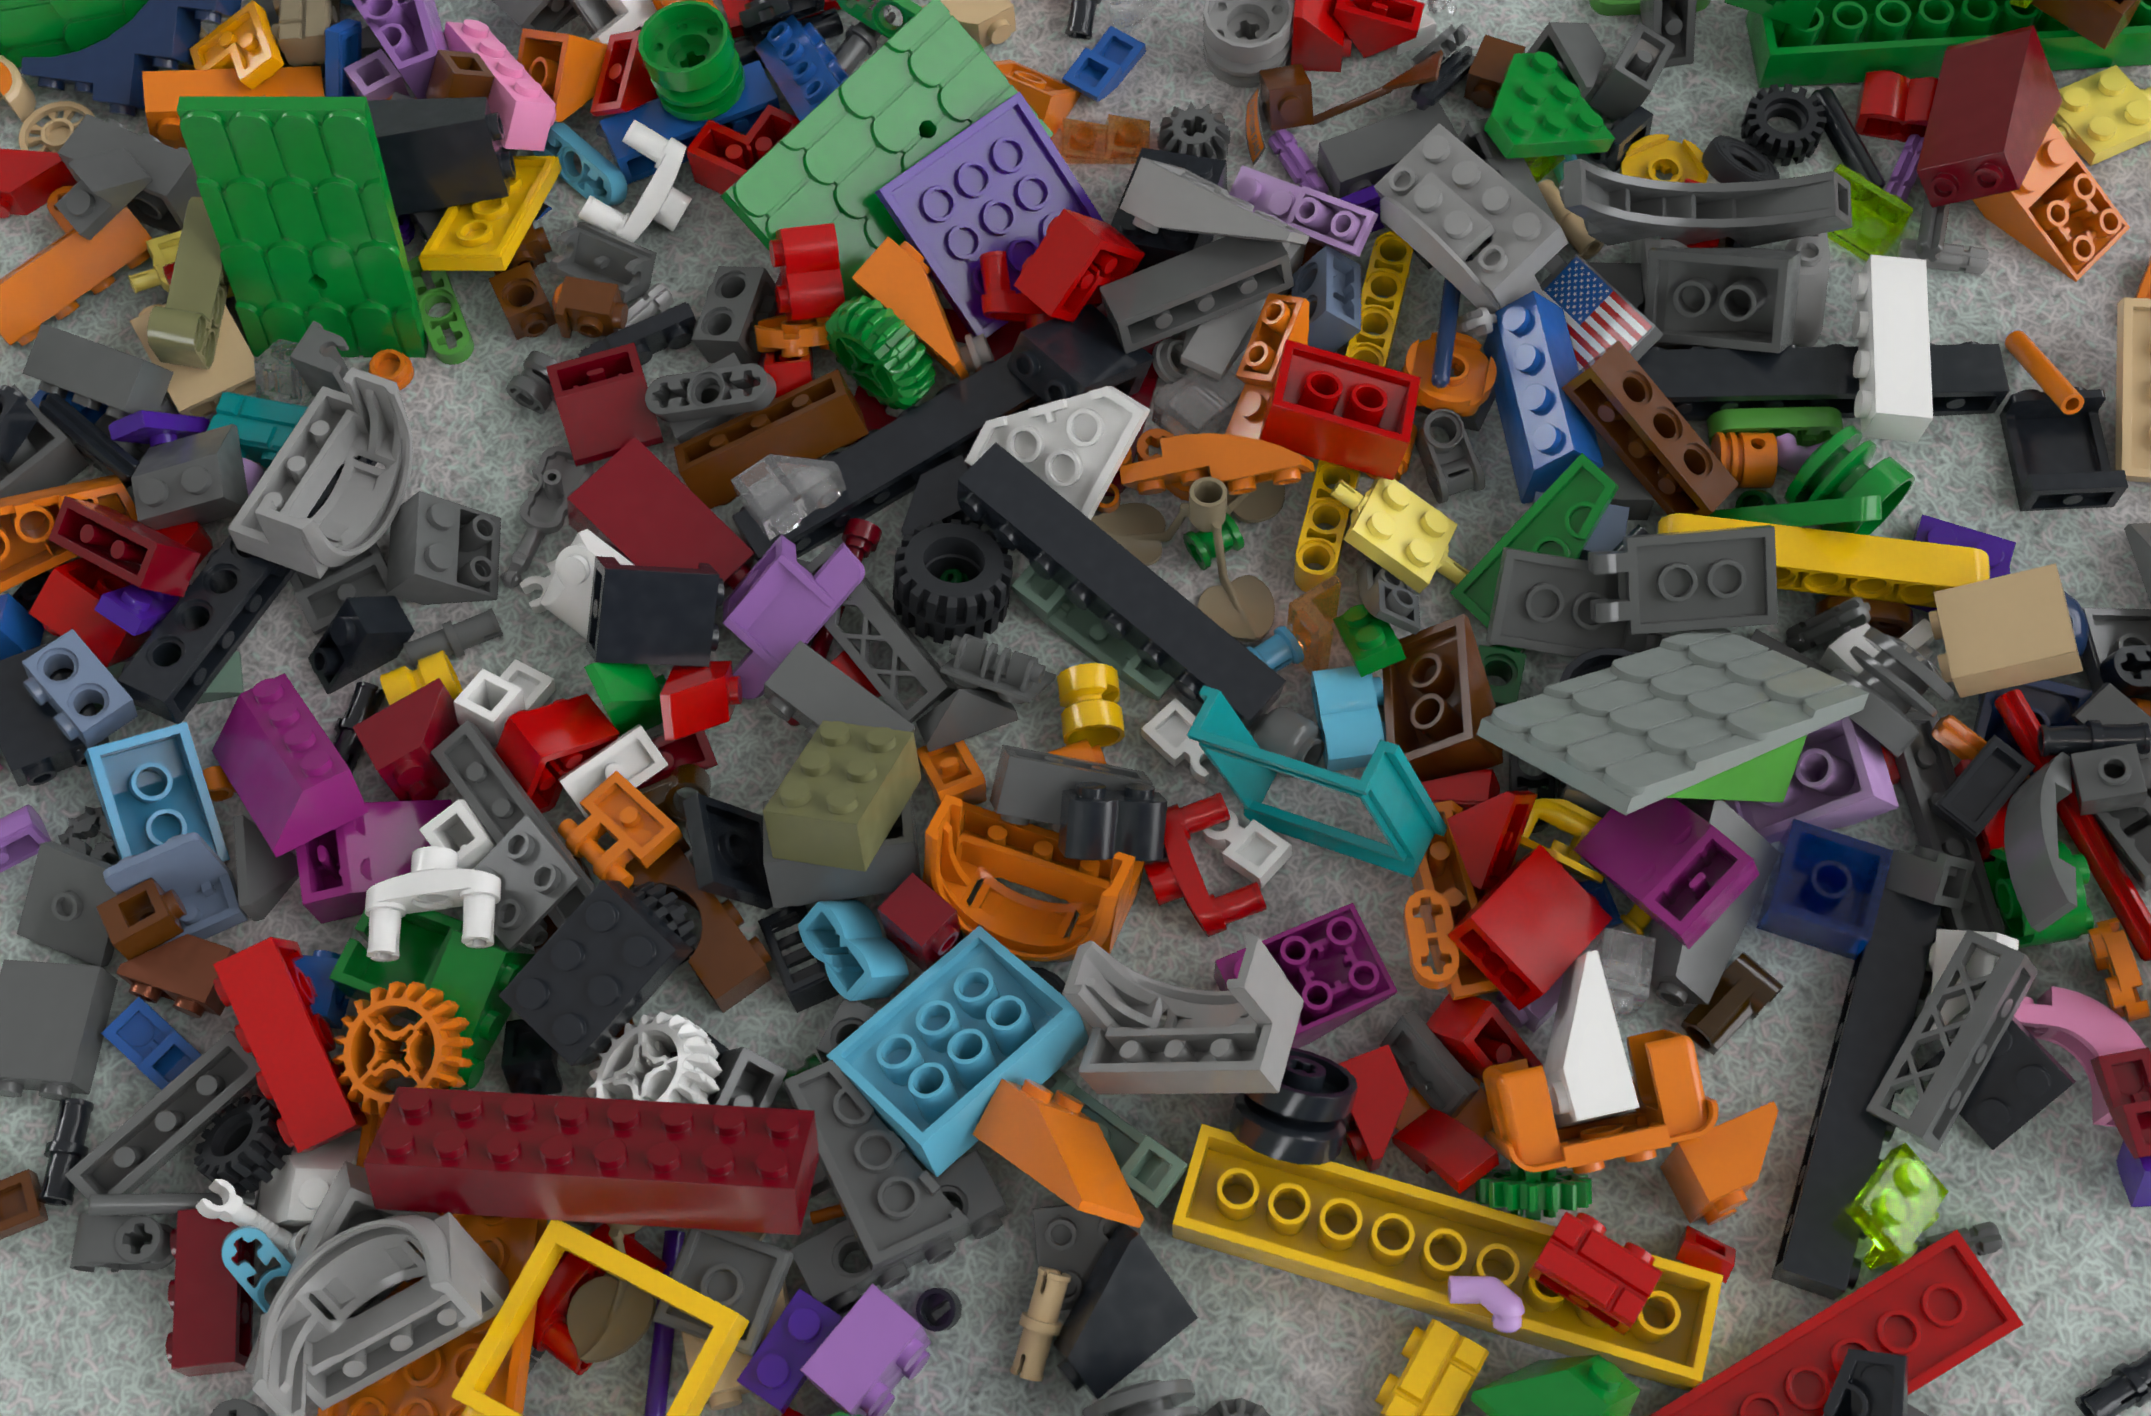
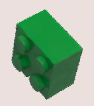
(420, 948)

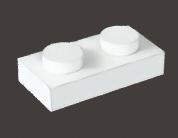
(630, 755)

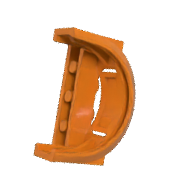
(976, 844)

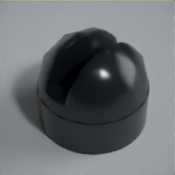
(933, 1300)

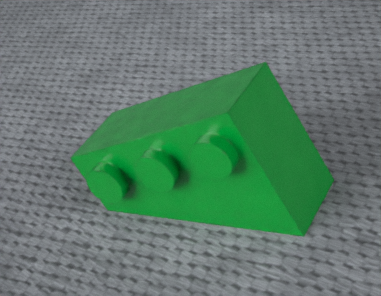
(474, 981)

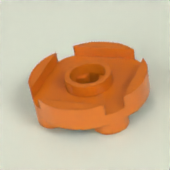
(791, 337)
(1470, 365)
(2113, 952)

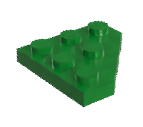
(1543, 112)

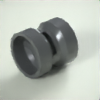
(533, 386)

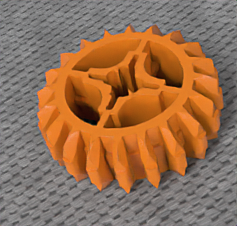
(372, 1026)

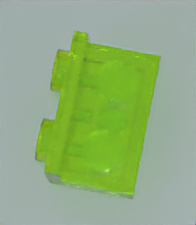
(1876, 217)

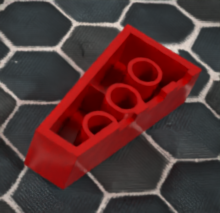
(288, 1042)

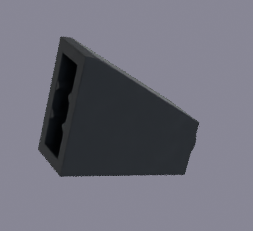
(1120, 1316)

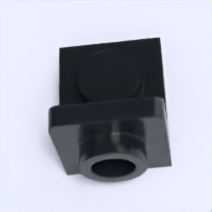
(1625, 132)
(529, 1061)

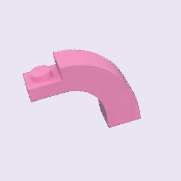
(2081, 1028)

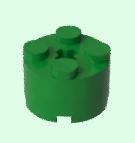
(2017, 926)

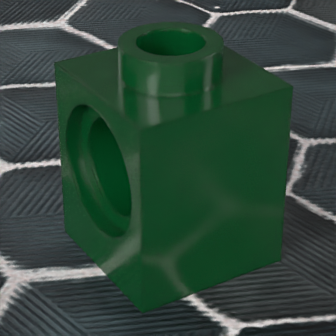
(1506, 664)

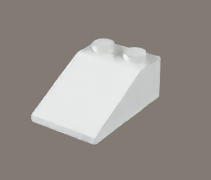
(1585, 1052)

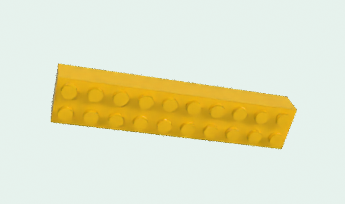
(1407, 1242)

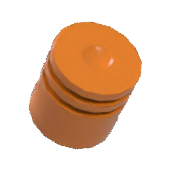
(1748, 457)

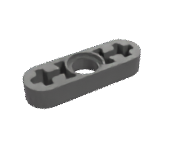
(728, 401)

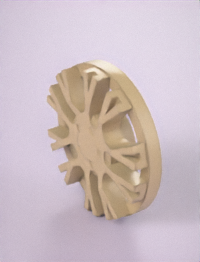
(56, 130)

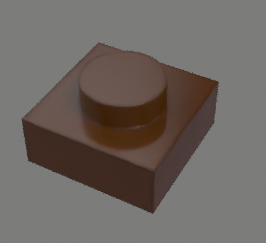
(20, 1203)

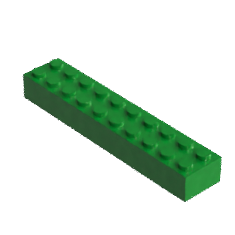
(1912, 38)

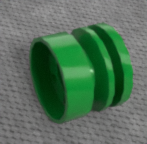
(692, 60)
(1842, 471)

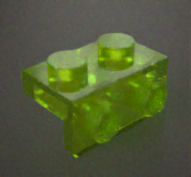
(1897, 1206)

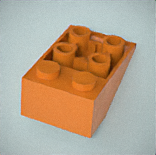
(2058, 210)

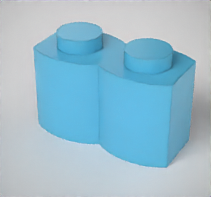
(1348, 716)
(853, 950)

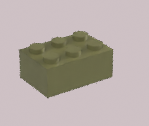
(842, 795)

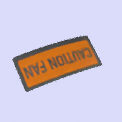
(1253, 129)

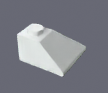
(304, 1181)

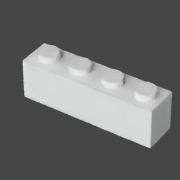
(1892, 348)

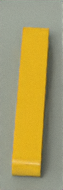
(1856, 563)

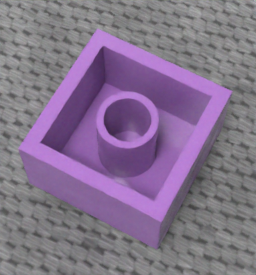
(868, 1355)

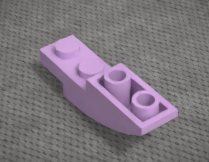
(1318, 215)

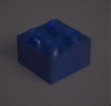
(1825, 889)

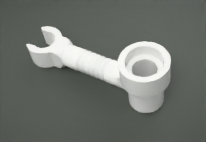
(242, 1215)

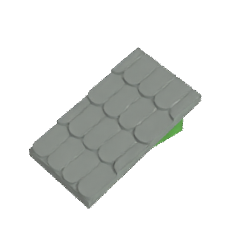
(1677, 722)

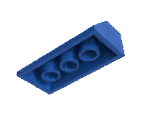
(1537, 416)

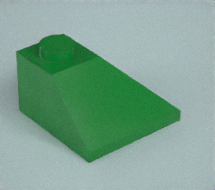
(1560, 1388)

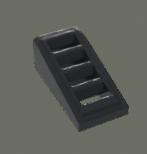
(807, 985)

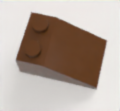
(1439, 701)

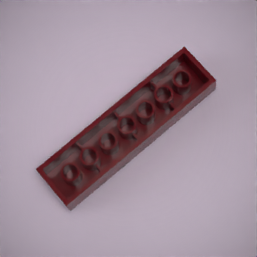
(594, 1160)

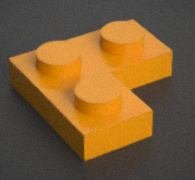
(241, 44)

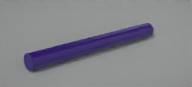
(662, 1338)

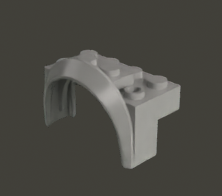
(1450, 202)
(365, 498)
(1209, 1037)
(332, 1359)

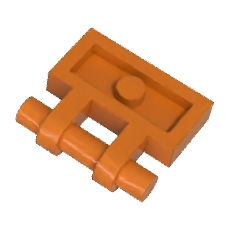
(628, 818)

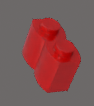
(1894, 105)
(808, 271)

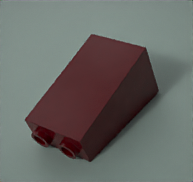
(1987, 117)
(655, 517)

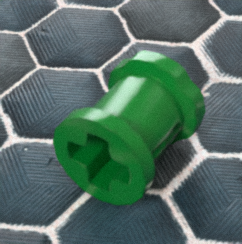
(1202, 546)

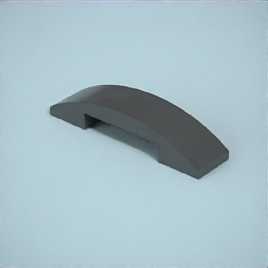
(2039, 877)

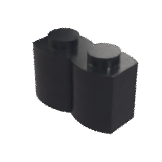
(1105, 822)

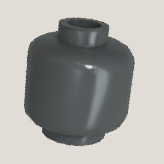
(1289, 735)

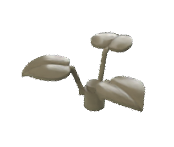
(1240, 606)
(611, 1314)

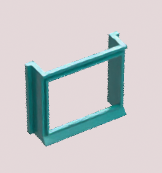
(1386, 789)

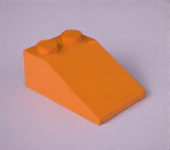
(902, 283)
(1058, 1149)

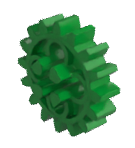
(1534, 1191)

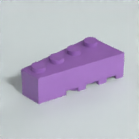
(409, 34)

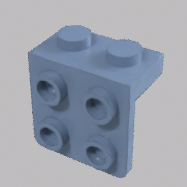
(194, 874)

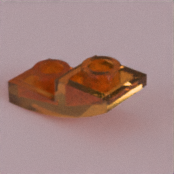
(1108, 143)

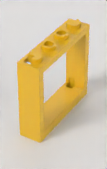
(558, 1237)

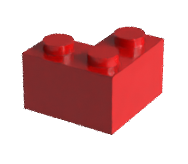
(723, 155)
(1073, 262)
(551, 742)

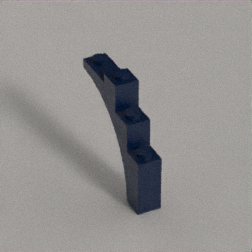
(114, 67)

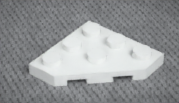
(1070, 442)

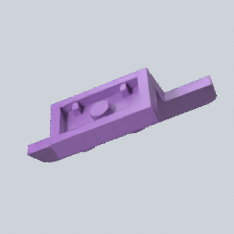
(783, 605)

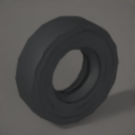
(1736, 161)

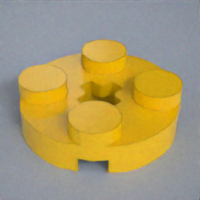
(1669, 156)

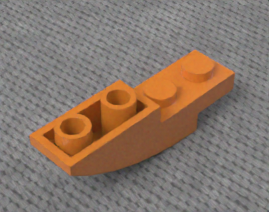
(1279, 320)
(1228, 457)

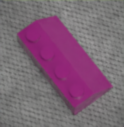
(285, 767)

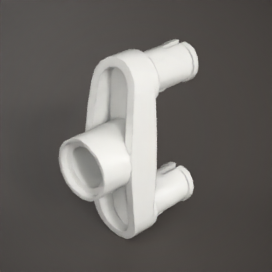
(660, 199)
(431, 886)

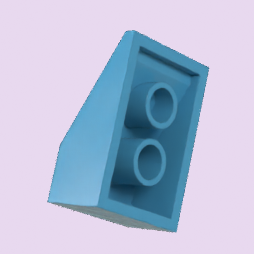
(154, 791)

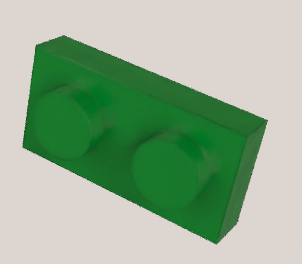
(1368, 640)

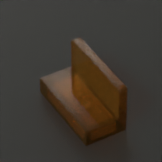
(1311, 622)

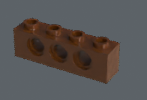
(1649, 434)

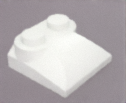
(571, 586)

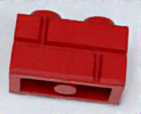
(1596, 1271)

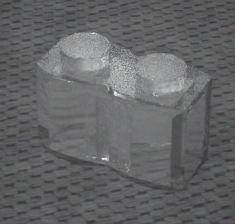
(1197, 403)

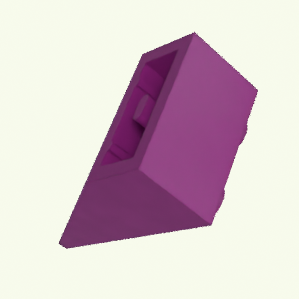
(366, 851)
(1670, 865)
(1329, 966)

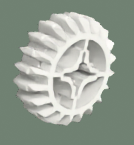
(641, 1065)

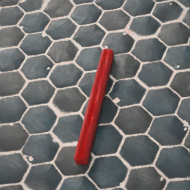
(2083, 830)

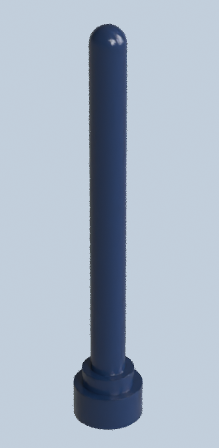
(1445, 335)

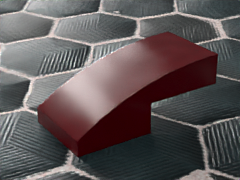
(2127, 1093)

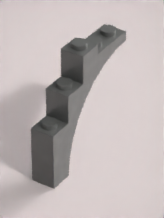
(1751, 213)

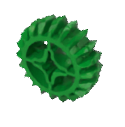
(880, 352)

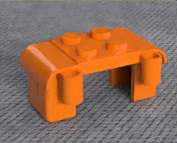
(1668, 1112)

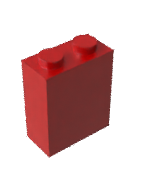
(1530, 927)

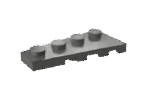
(877, 1182)

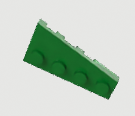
(1554, 525)

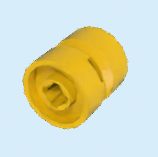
(404, 681)
(1090, 704)

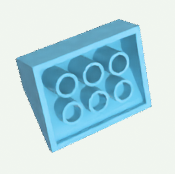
(949, 1041)

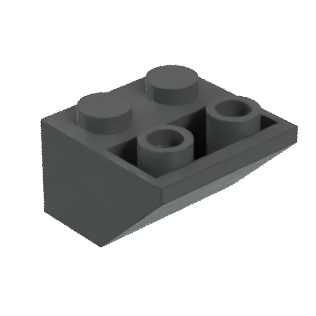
(443, 552)

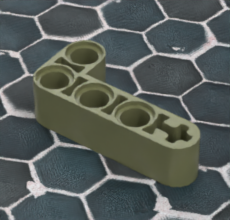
(191, 321)

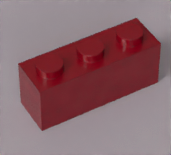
(124, 547)
(207, 1302)

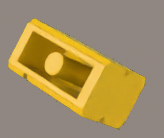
(1437, 1374)

